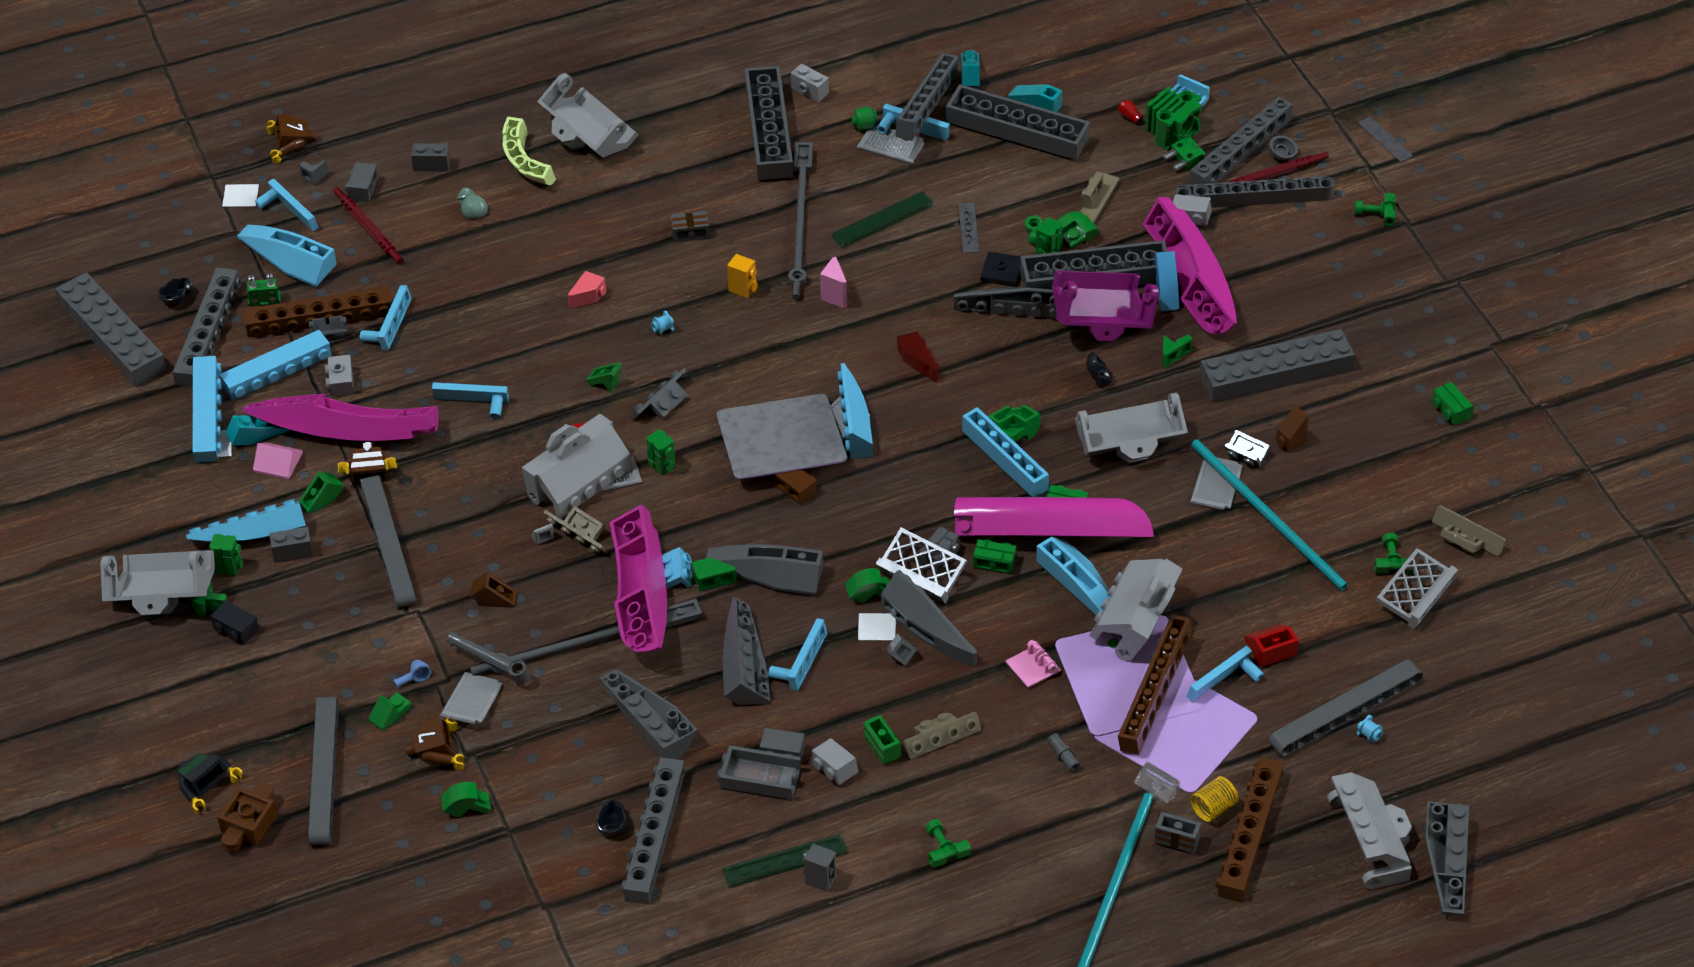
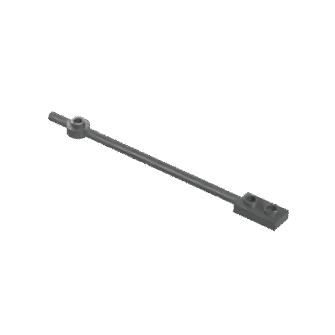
(802, 164)
(676, 615)

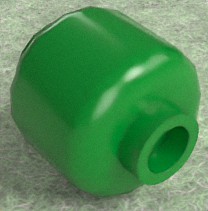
(864, 118)

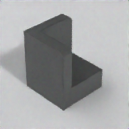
(313, 173)
(901, 649)

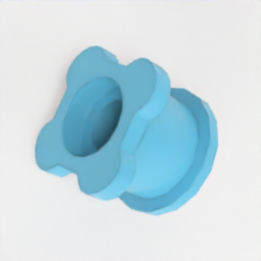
(662, 323)
(1369, 729)

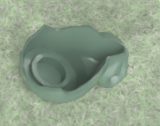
(471, 204)

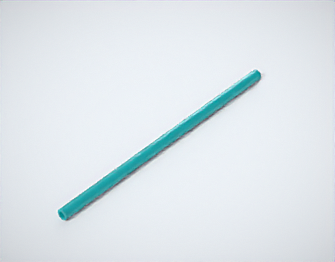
(1269, 515)
(1116, 881)

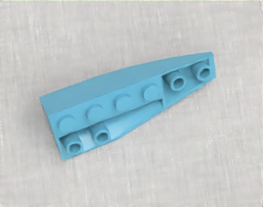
(290, 252)
(855, 416)
(254, 524)
(1073, 571)

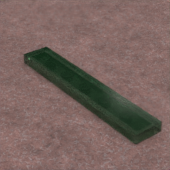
(882, 219)
(778, 862)

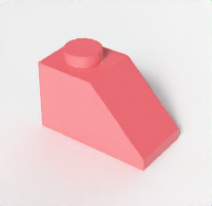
(587, 290)

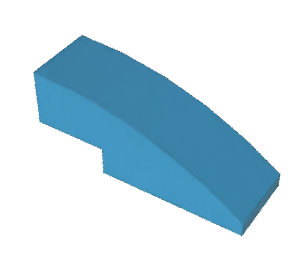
(1167, 281)

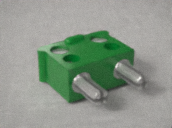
(1186, 152)
(263, 291)

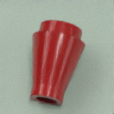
(1130, 112)

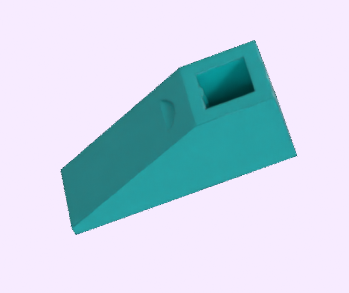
(970, 68)
(1038, 95)
(250, 430)

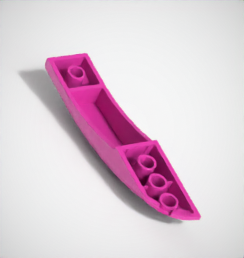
(1198, 271)
(341, 420)
(1050, 517)
(641, 581)

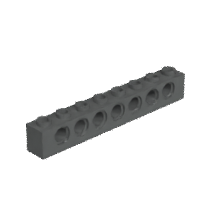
(926, 97)
(1242, 143)
(207, 323)
(654, 830)

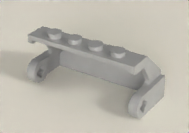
(585, 120)
(1132, 430)
(576, 464)
(157, 579)
(1136, 603)
(1378, 828)

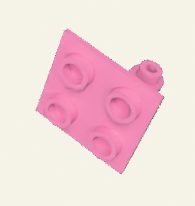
(1033, 664)

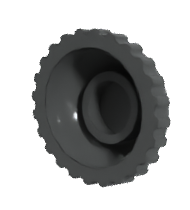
(1283, 148)

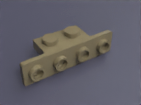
(1097, 194)
(582, 525)
(1467, 533)
(940, 732)

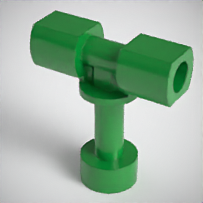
(1385, 209)
(1393, 560)
(946, 847)

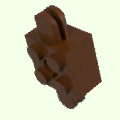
(237, 817)

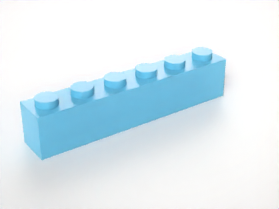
(275, 365)
(206, 409)
(1005, 452)

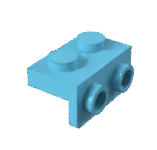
(1198, 88)
(677, 568)

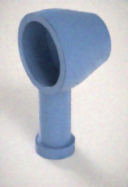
(418, 672)

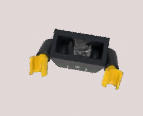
(203, 773)

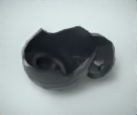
(175, 291)
(1098, 369)
(611, 818)

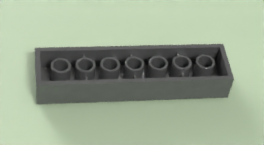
(1018, 122)
(768, 123)
(1136, 258)
(110, 329)
(1276, 365)

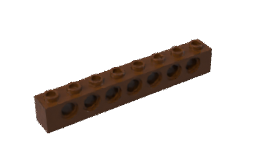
(297, 314)
(1155, 684)
(1250, 829)

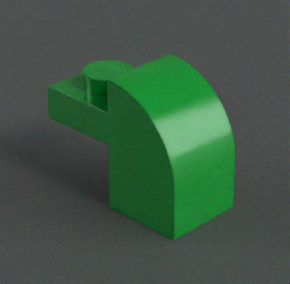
(865, 584)
(211, 602)
(465, 796)

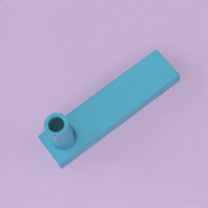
(931, 126)
(289, 201)
(392, 320)
(466, 392)
(804, 659)
(1239, 659)

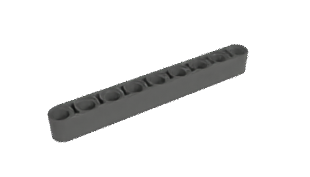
(1262, 191)
(388, 541)
(1345, 708)
(323, 771)

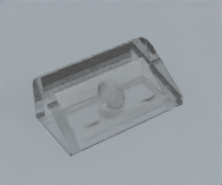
(1157, 782)

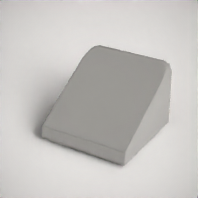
(543, 534)

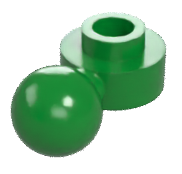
(1031, 224)

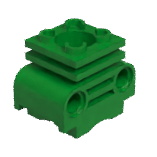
(1173, 116)

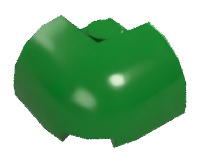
(1077, 228)
(1017, 421)

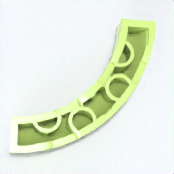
(514, 141)

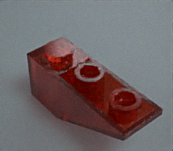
(916, 355)

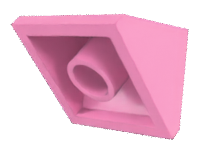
(833, 284)
(276, 460)

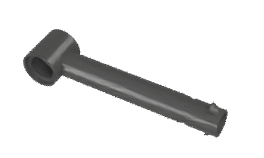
(490, 657)

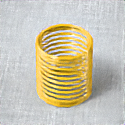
(1214, 814)

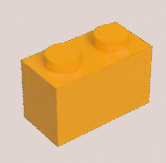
(742, 276)

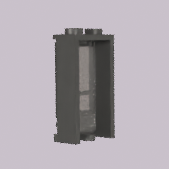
(759, 772)

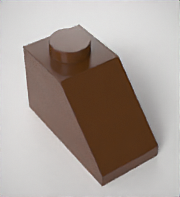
(1292, 430)
(796, 485)
(492, 592)

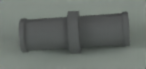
(1063, 752)

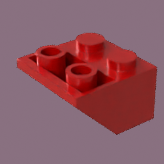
(1273, 644)

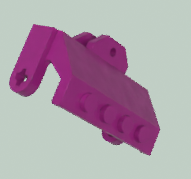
(1103, 302)

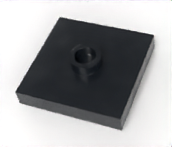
(1001, 269)

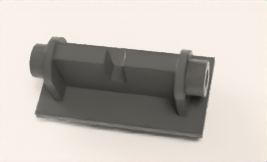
(336, 327)

